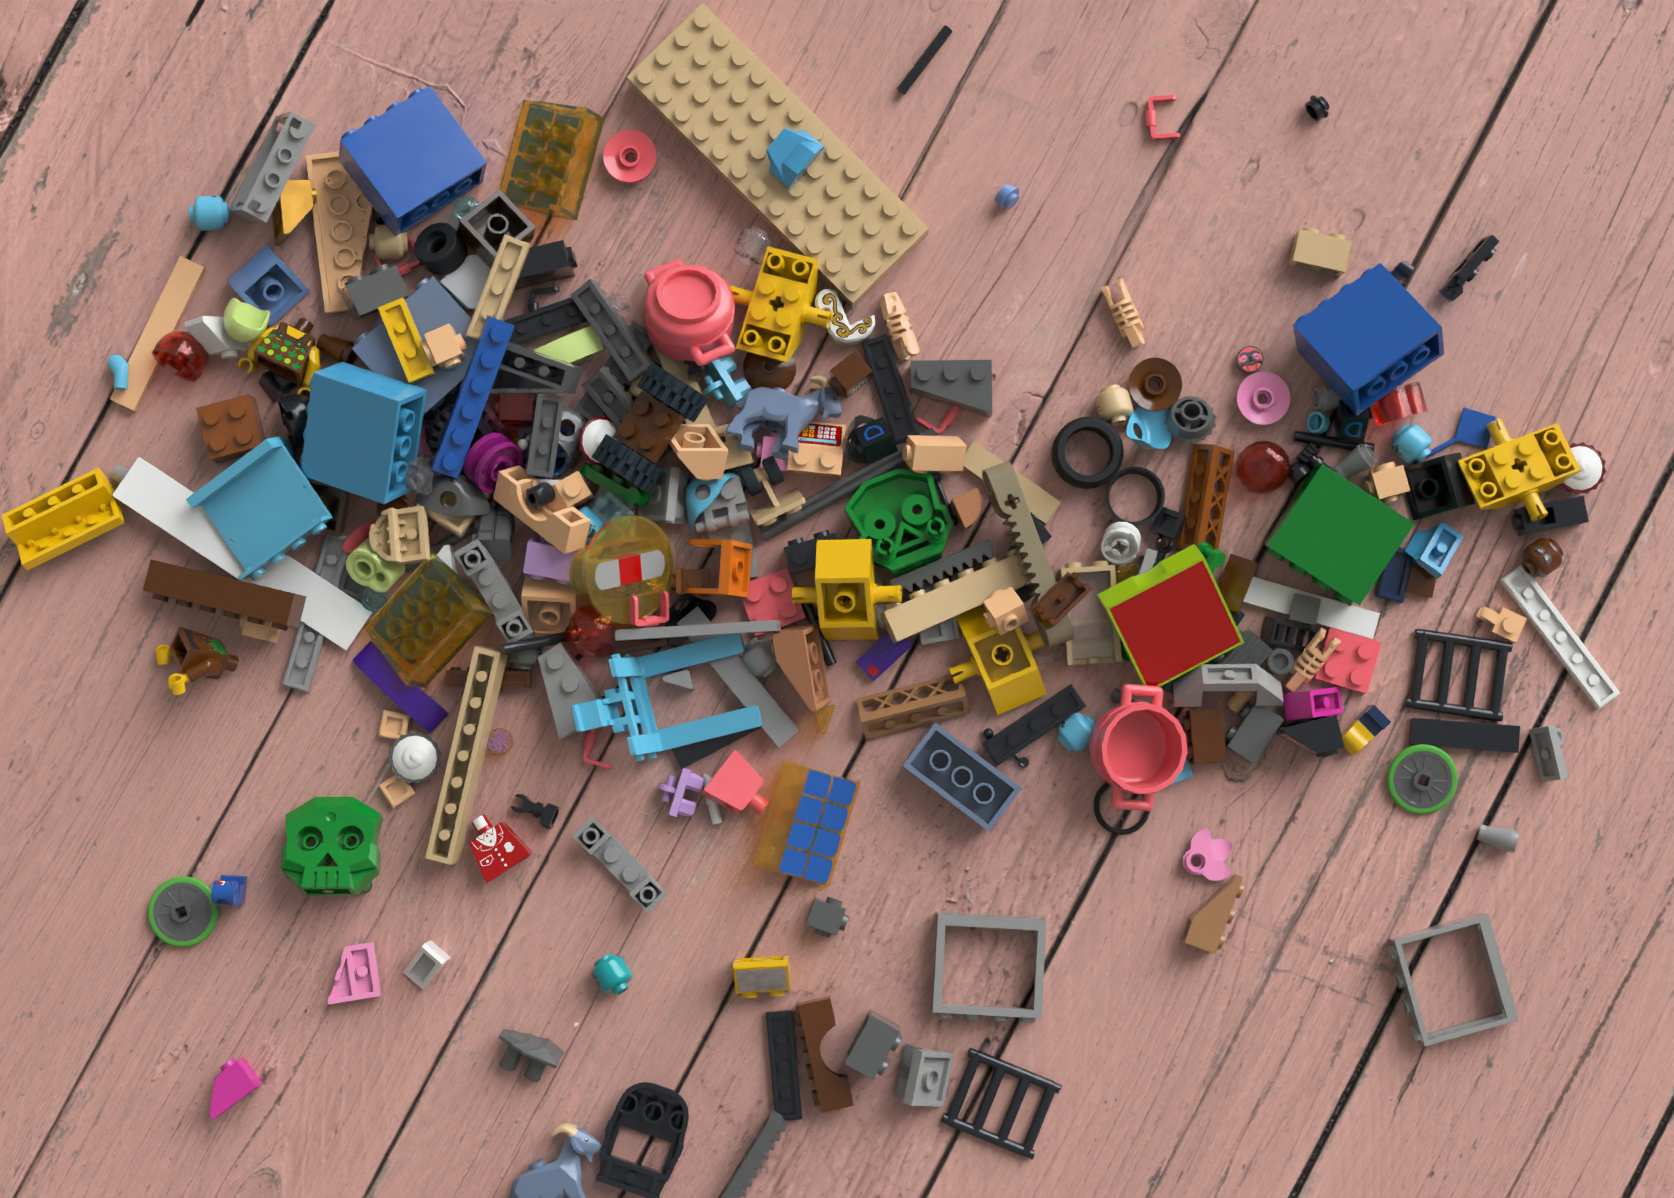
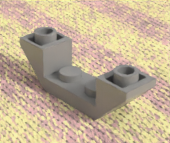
(495, 590)
(1227, 677)
(620, 863)

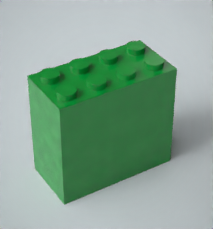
(1337, 534)

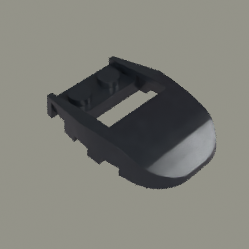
(654, 1112)

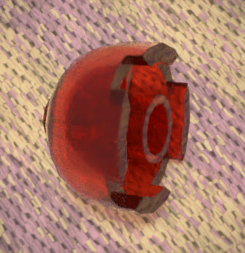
(182, 353)
(1252, 464)
(590, 632)

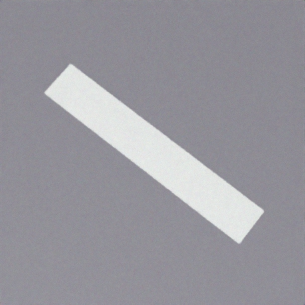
(165, 504)

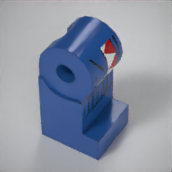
(229, 890)

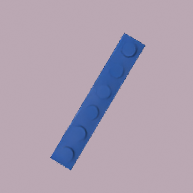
(472, 397)

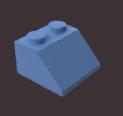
(268, 284)

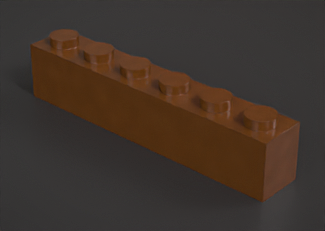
(224, 593)

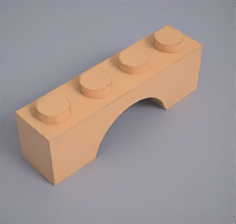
(563, 529)

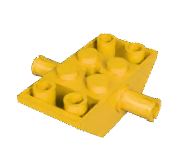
(784, 280)
(1540, 463)
(846, 590)
(1006, 683)

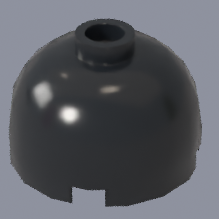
(294, 417)

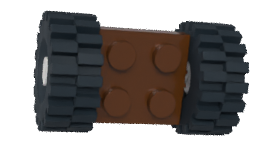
(650, 427)

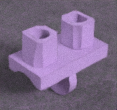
(687, 781)

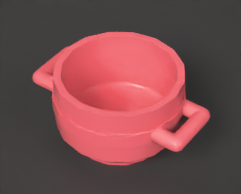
(689, 312)
(1138, 747)

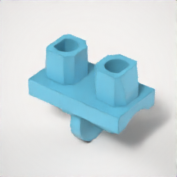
(721, 384)

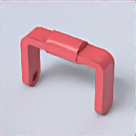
(1150, 118)
(406, 267)
(948, 419)
(649, 621)
(589, 744)

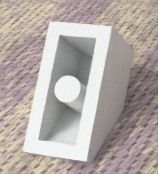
(214, 338)

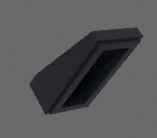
(1273, 631)

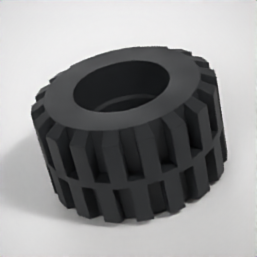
(438, 425)

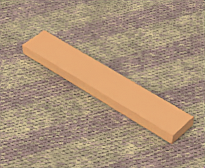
(163, 320)

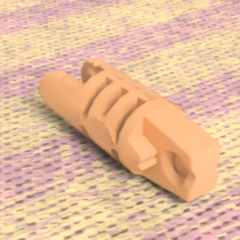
(1125, 314)
(899, 327)
(1310, 661)

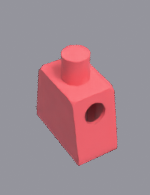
(736, 786)

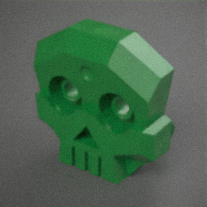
(891, 501)
(332, 825)

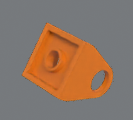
(734, 568)

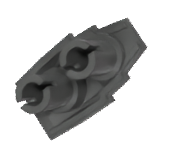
(539, 1049)

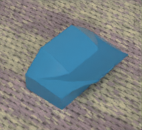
(792, 155)
(1434, 548)

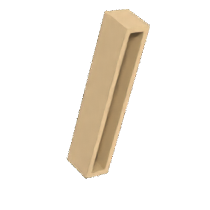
(952, 598)

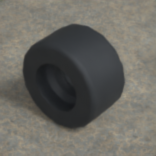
(432, 240)

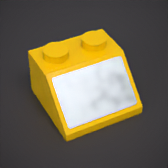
(762, 975)

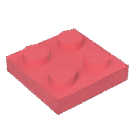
(772, 600)
(1351, 661)

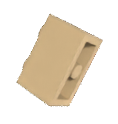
(1320, 252)

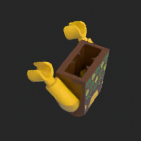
(285, 352)

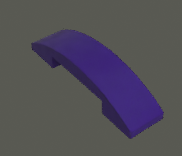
(410, 699)

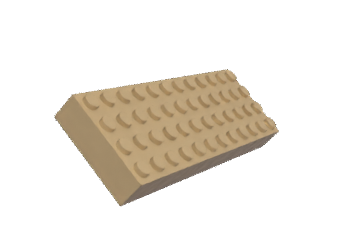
(730, 115)

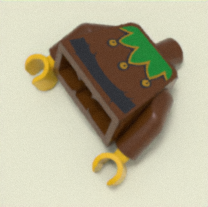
(195, 657)

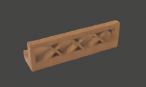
(914, 710)

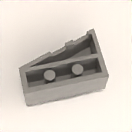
(565, 686)

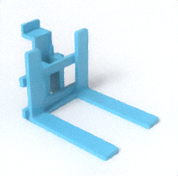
(605, 711)

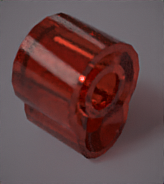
(1400, 404)

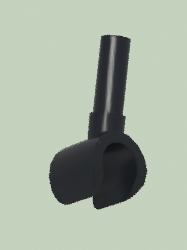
(1403, 269)
(1162, 551)

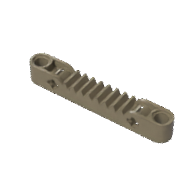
(1003, 486)

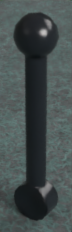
(937, 480)
(1022, 761)

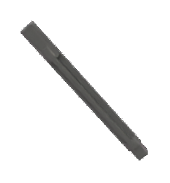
(836, 492)

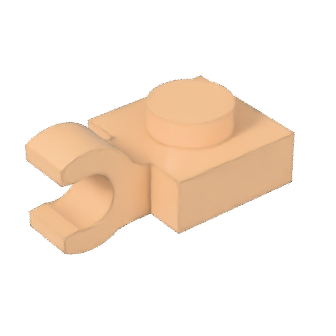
(1504, 622)

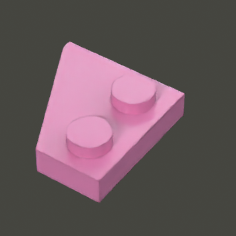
(356, 975)

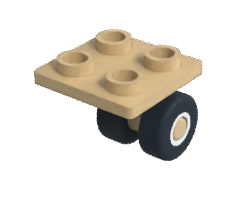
(768, 512)

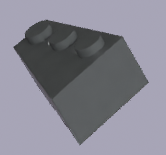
(534, 372)
(955, 383)

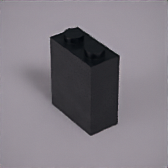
(547, 264)

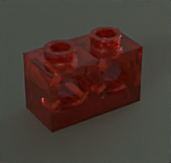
(515, 408)

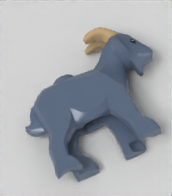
(784, 413)
(562, 1175)

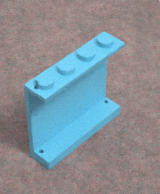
(262, 507)

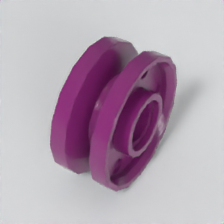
(488, 457)

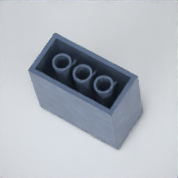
(430, 309)

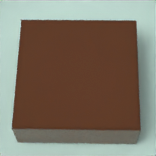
(1420, 582)

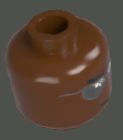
(1541, 557)

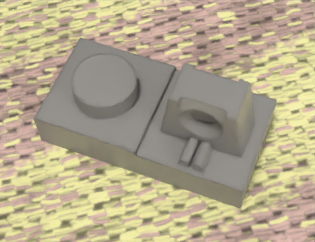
(1547, 751)

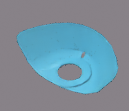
(1152, 427)
(695, 506)

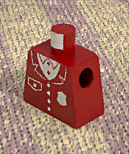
(497, 848)

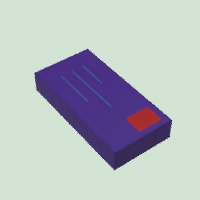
(882, 656)

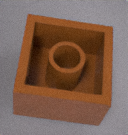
(231, 427)

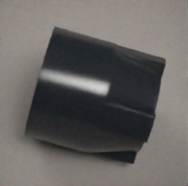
(540, 495)

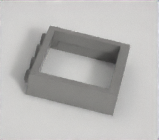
(271, 168)
(1495, 970)
(974, 1012)

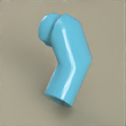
(119, 368)

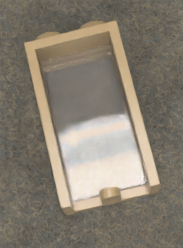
(1094, 635)

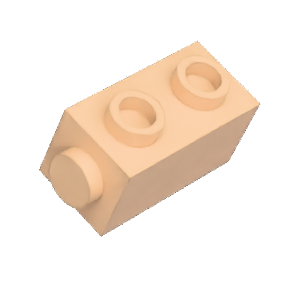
(934, 453)

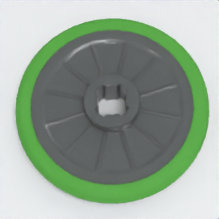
(1405, 773)
(166, 917)

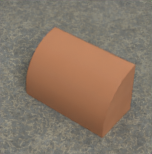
(966, 508)

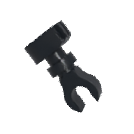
(1308, 455)
(548, 814)

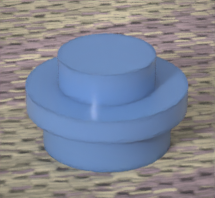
(1007, 197)

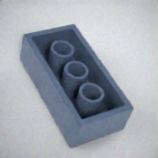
(961, 776)

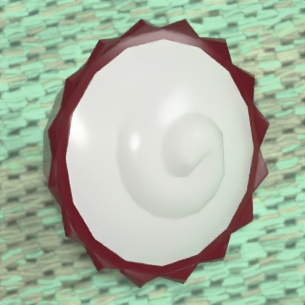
(593, 434)
(1591, 469)

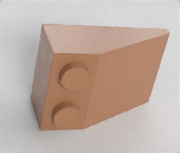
(802, 660)

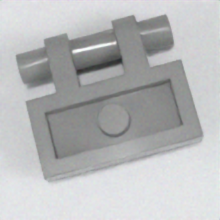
(729, 498)

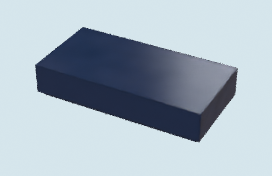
(1394, 578)

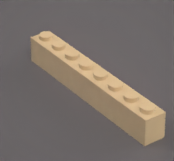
(466, 755)

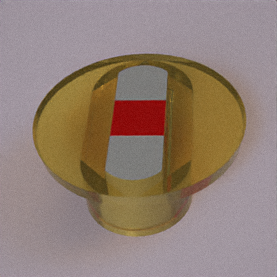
(624, 561)

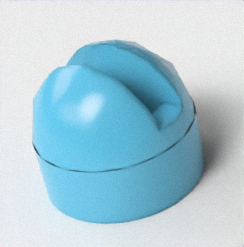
(1318, 422)

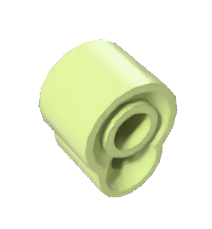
(372, 570)

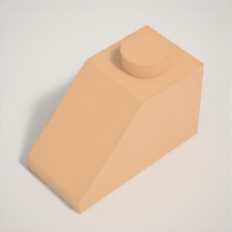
(570, 492)

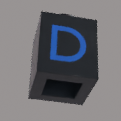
(1350, 427)
(874, 440)

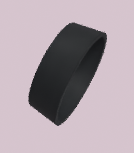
(1155, 481)

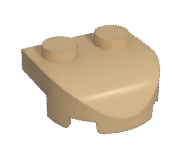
(401, 535)

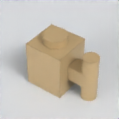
(736, 457)

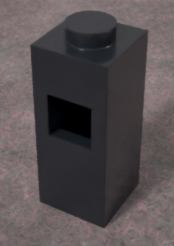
(1560, 514)

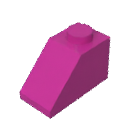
(1312, 703)
(232, 1085)

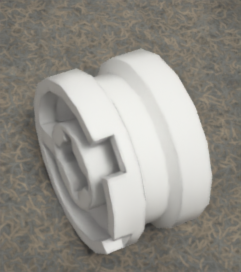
(1128, 536)

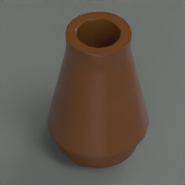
(337, 348)

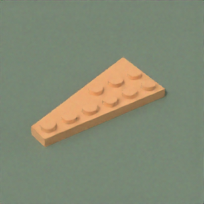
(340, 224)

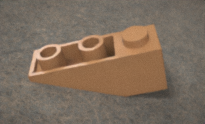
(1208, 921)

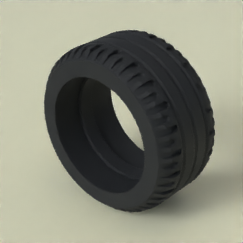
(1110, 436)

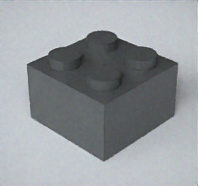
(368, 293)
(872, 1045)

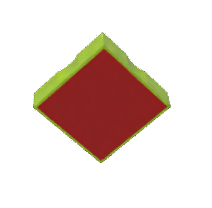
(1171, 618)

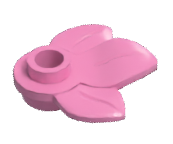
(1211, 856)

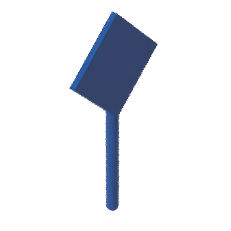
(1470, 430)

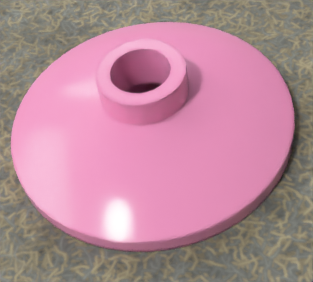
(1276, 395)

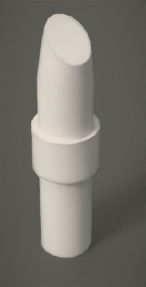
(714, 809)

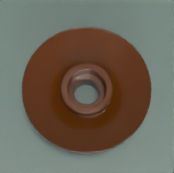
(1161, 372)
(758, 376)

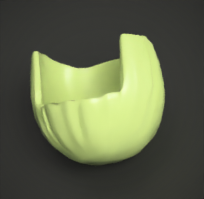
(244, 321)

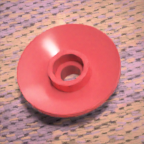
(627, 143)

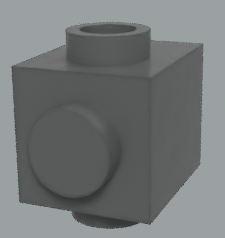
(827, 916)

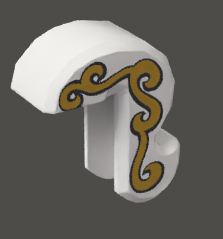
(840, 330)

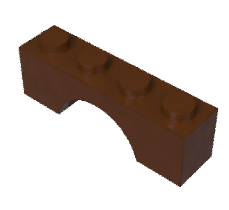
(831, 1087)

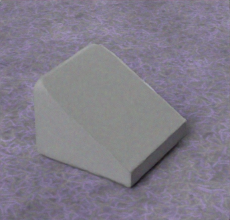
(680, 678)

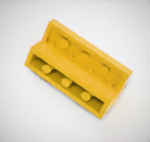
(63, 518)

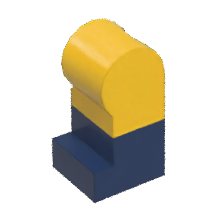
(1364, 729)

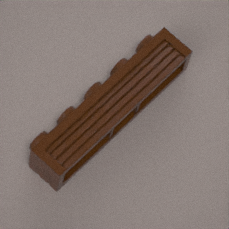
(511, 679)

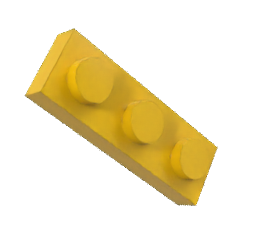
(406, 340)

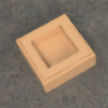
(394, 724)
(397, 790)

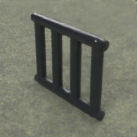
(1475, 645)
(1025, 1078)

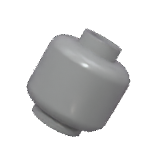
(759, 657)

